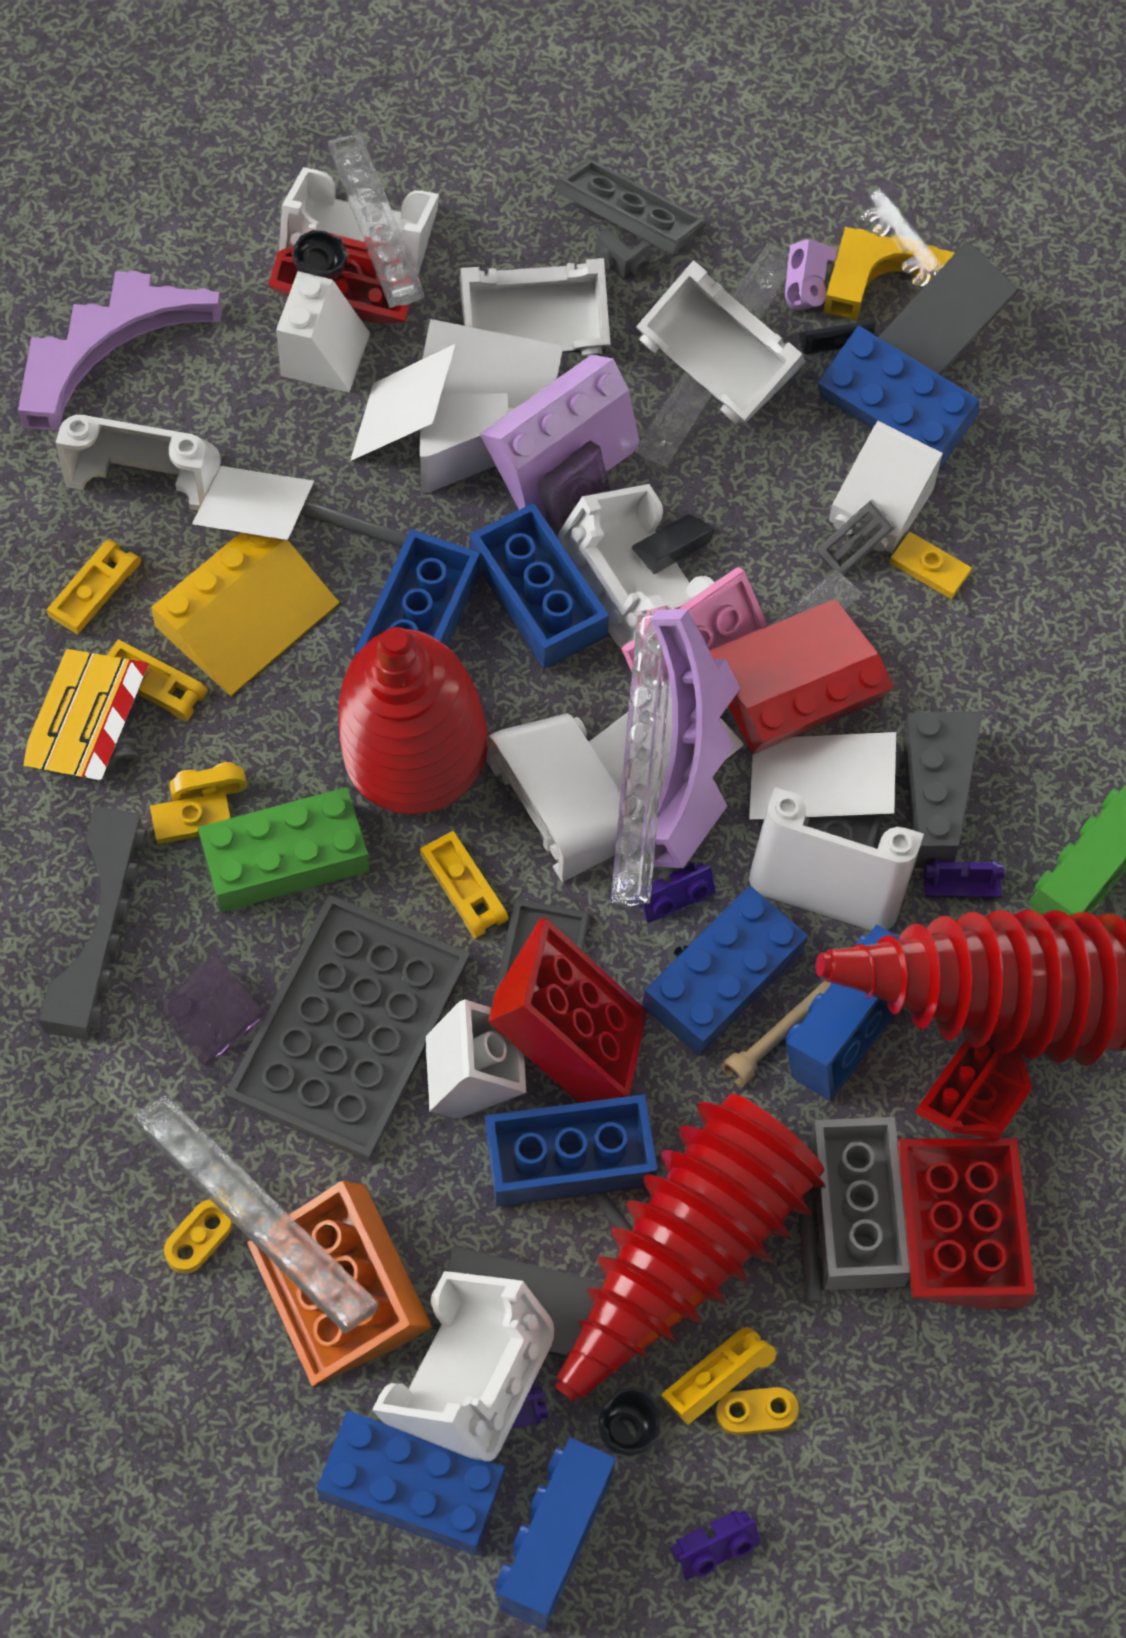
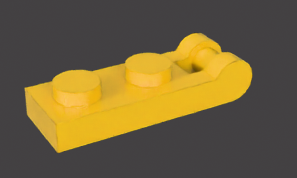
(92, 586)
(162, 681)
(463, 883)
(718, 1374)

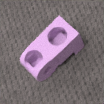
(807, 274)

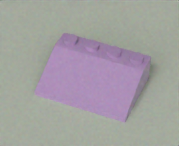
(560, 419)

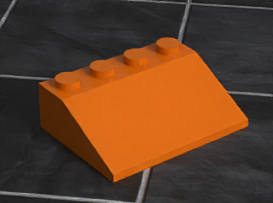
(354, 1235)

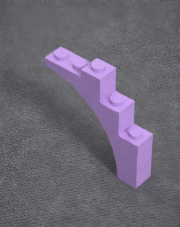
(94, 331)
(699, 741)

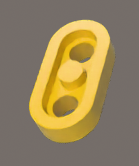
(195, 783)
(196, 1236)
(757, 1410)

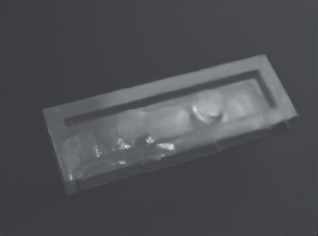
(904, 237)

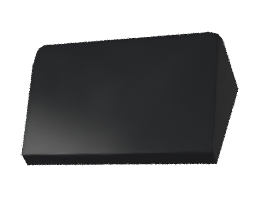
(831, 337)
(673, 542)

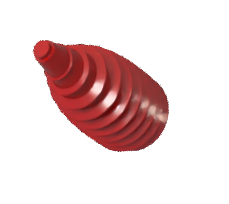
(410, 723)
(1002, 977)
(692, 1235)

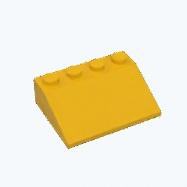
(243, 608)

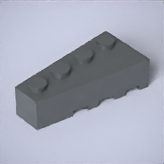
(938, 777)

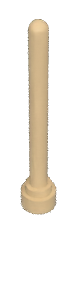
(746, 1062)

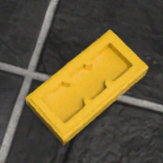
(930, 565)
(182, 817)

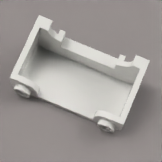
(314, 207)
(541, 304)
(719, 343)
(91, 443)
(600, 544)
(560, 788)
(829, 871)
(475, 1368)

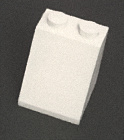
(320, 334)
(453, 443)
(895, 475)
(471, 1063)

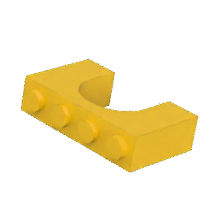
(859, 262)

